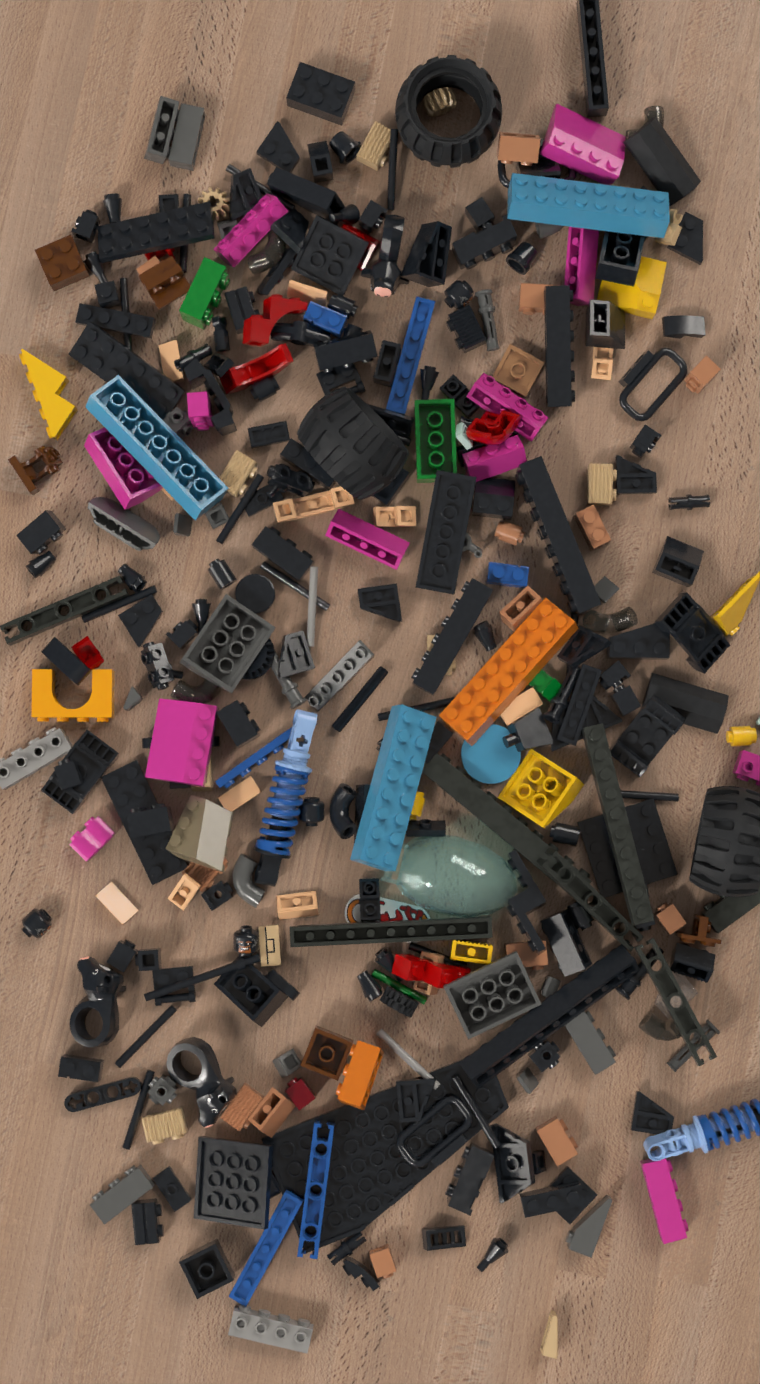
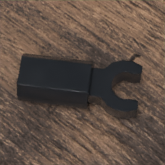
(220, 334)

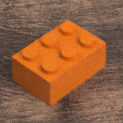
(359, 1074)

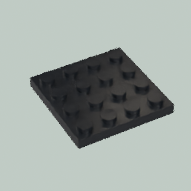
(649, 841)
(233, 1182)

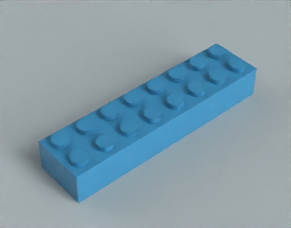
(588, 205)
(156, 447)
(393, 788)

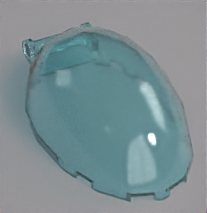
(454, 876)

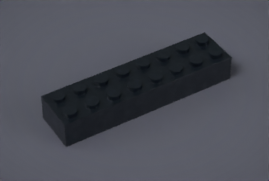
(558, 536)

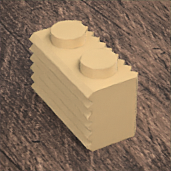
(375, 147)
(238, 472)
(600, 484)
(165, 1125)

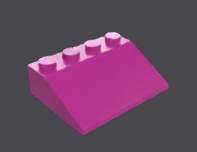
(584, 146)
(120, 469)
(182, 742)

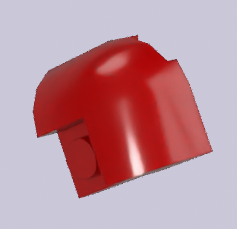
(493, 428)

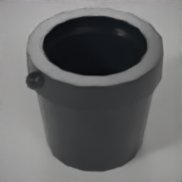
(345, 147)
(522, 258)

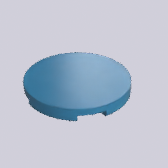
(489, 758)

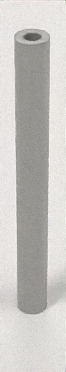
(312, 605)
(405, 1056)

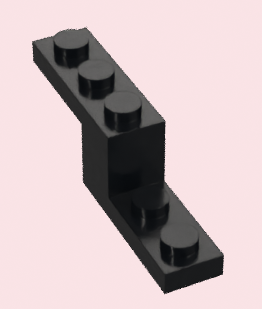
(525, 902)

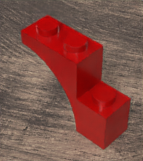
(258, 327)
(269, 364)
(418, 969)

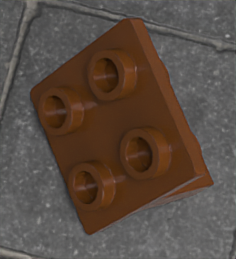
(165, 282)
(700, 928)

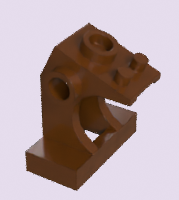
(28, 474)

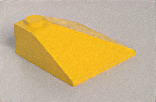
(644, 296)
(734, 609)
(540, 789)

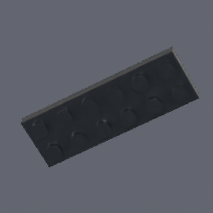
(155, 232)
(111, 358)
(445, 531)
(129, 791)

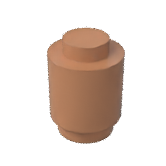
(509, 533)

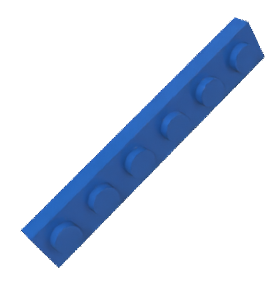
(410, 355)
(258, 757)
(266, 1248)

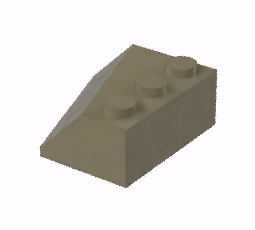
(202, 833)

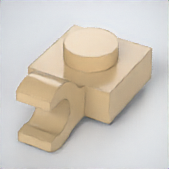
(673, 229)

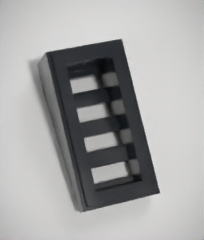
(444, 1245)

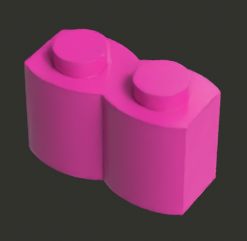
(91, 838)

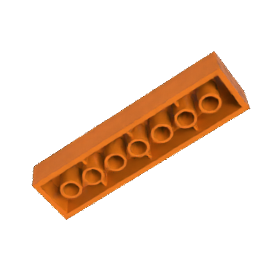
(508, 671)

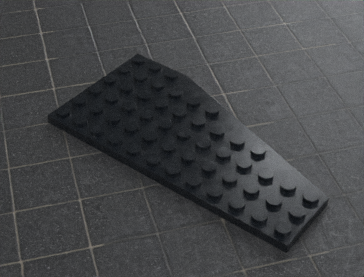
(364, 1160)

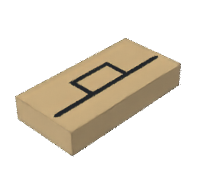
(269, 945)

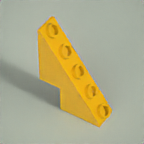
(48, 387)

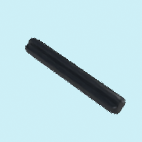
(359, 699)

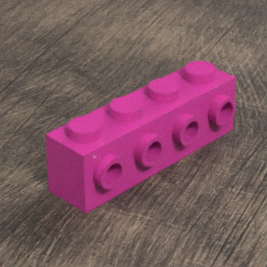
(250, 230)
(581, 264)
(495, 398)
(367, 539)
(747, 767)
(663, 1200)

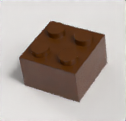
(62, 263)
(326, 1052)

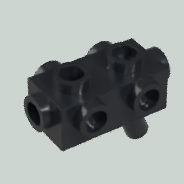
(285, 479)
(159, 669)

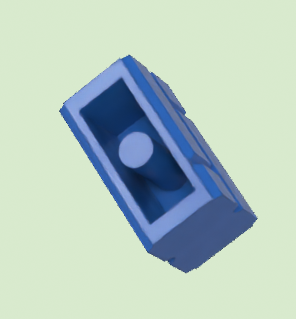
(325, 319)
(507, 575)

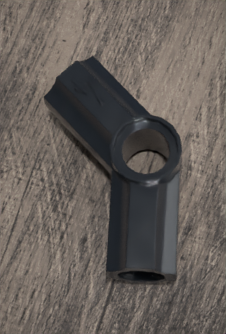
(298, 333)

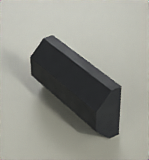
(662, 161)
(699, 705)

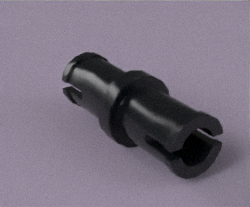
(199, 353)
(689, 502)
(346, 1248)

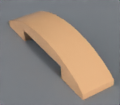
(312, 505)

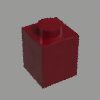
(300, 1092)

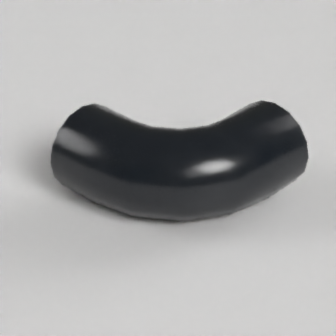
(339, 811)

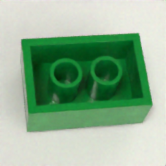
(204, 293)

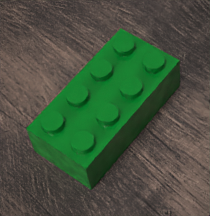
(434, 438)

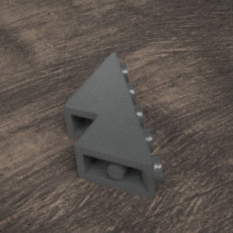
(340, 675)

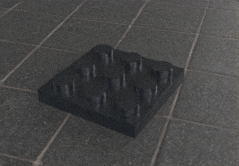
(330, 255)

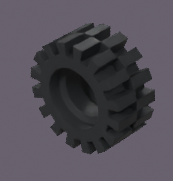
(399, 1001)

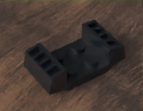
(199, 375)
(693, 632)
(646, 735)
(93, 759)

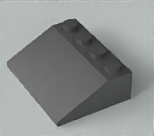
(227, 644)
(492, 995)

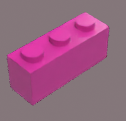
(200, 410)
(494, 458)

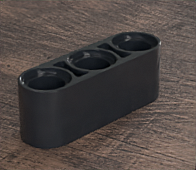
(66, 661)

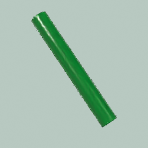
(399, 986)

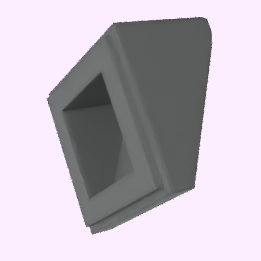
(226, 226)
(217, 515)
(182, 525)
(605, 589)
(133, 699)
(550, 986)
(287, 1063)
(527, 1080)

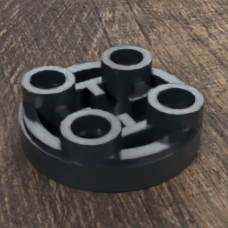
(255, 593)

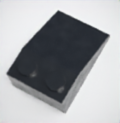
(252, 993)

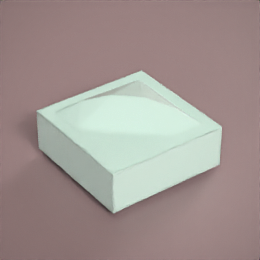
(462, 436)

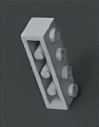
(34, 757)
(271, 1329)

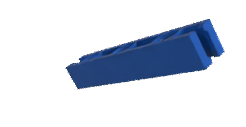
(314, 1203)

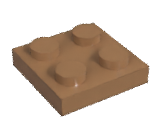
(518, 370)

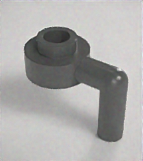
(468, 545)

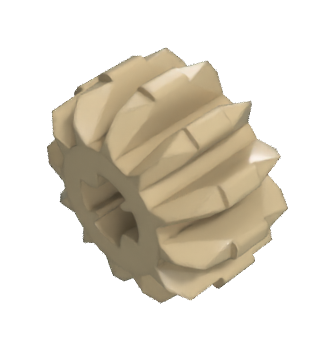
(439, 101)
(220, 199)

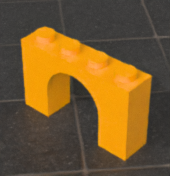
(98, 706)

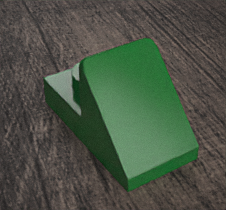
(545, 685)

